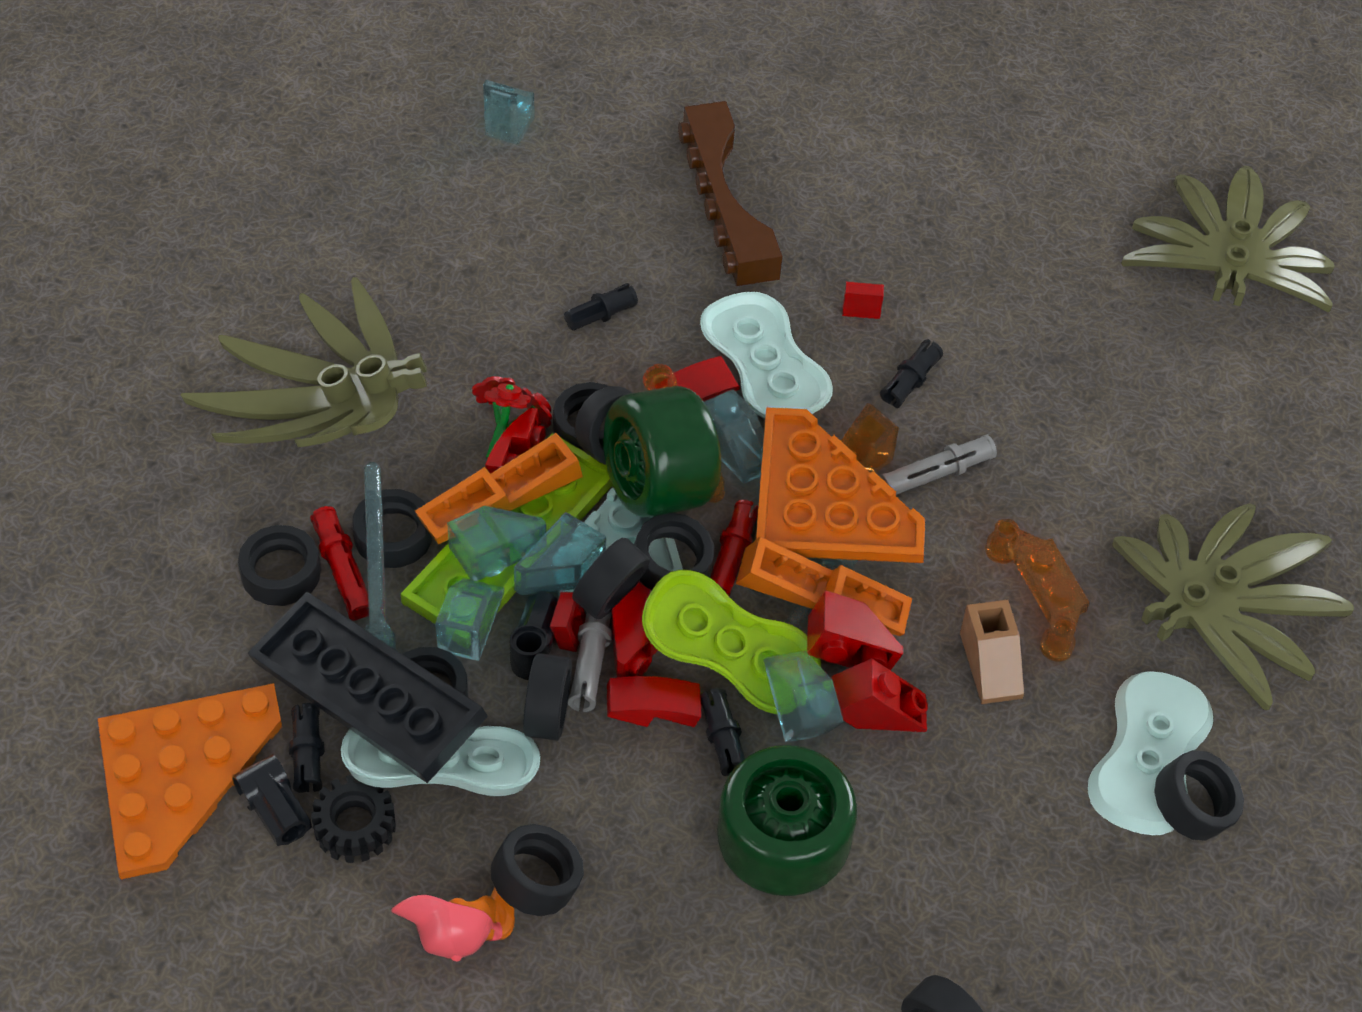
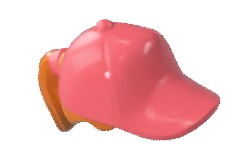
(457, 926)

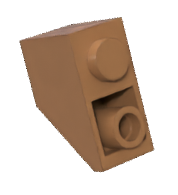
(993, 651)

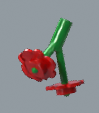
(503, 396)

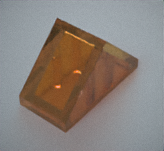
(872, 438)

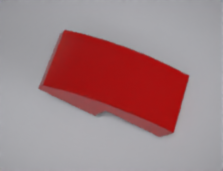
(707, 378)
(516, 439)
(645, 697)

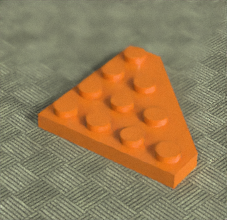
(826, 501)
(174, 766)

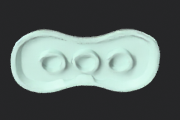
(758, 340)
(1155, 724)
(488, 763)

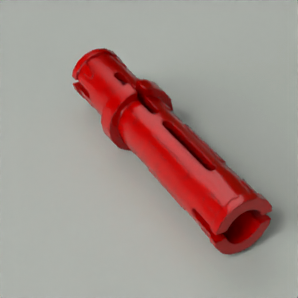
(733, 544)
(336, 549)

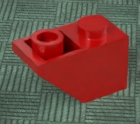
(849, 633)
(630, 644)
(879, 699)

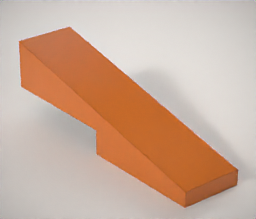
(509, 487)
(802, 581)

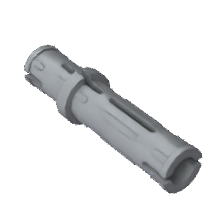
(977, 450)
(593, 638)

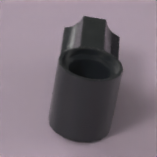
(532, 633)
(271, 797)

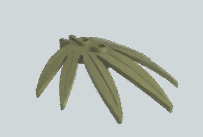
(1235, 246)
(347, 398)
(1214, 590)

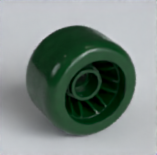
(662, 451)
(786, 820)

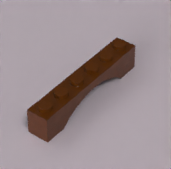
(748, 244)

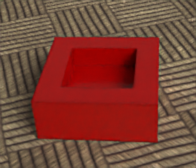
(863, 300)
(566, 622)

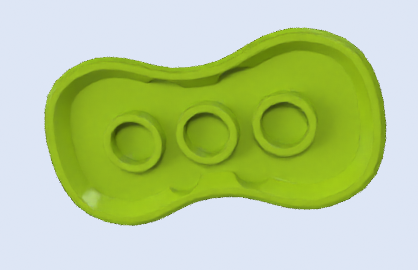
(701, 625)

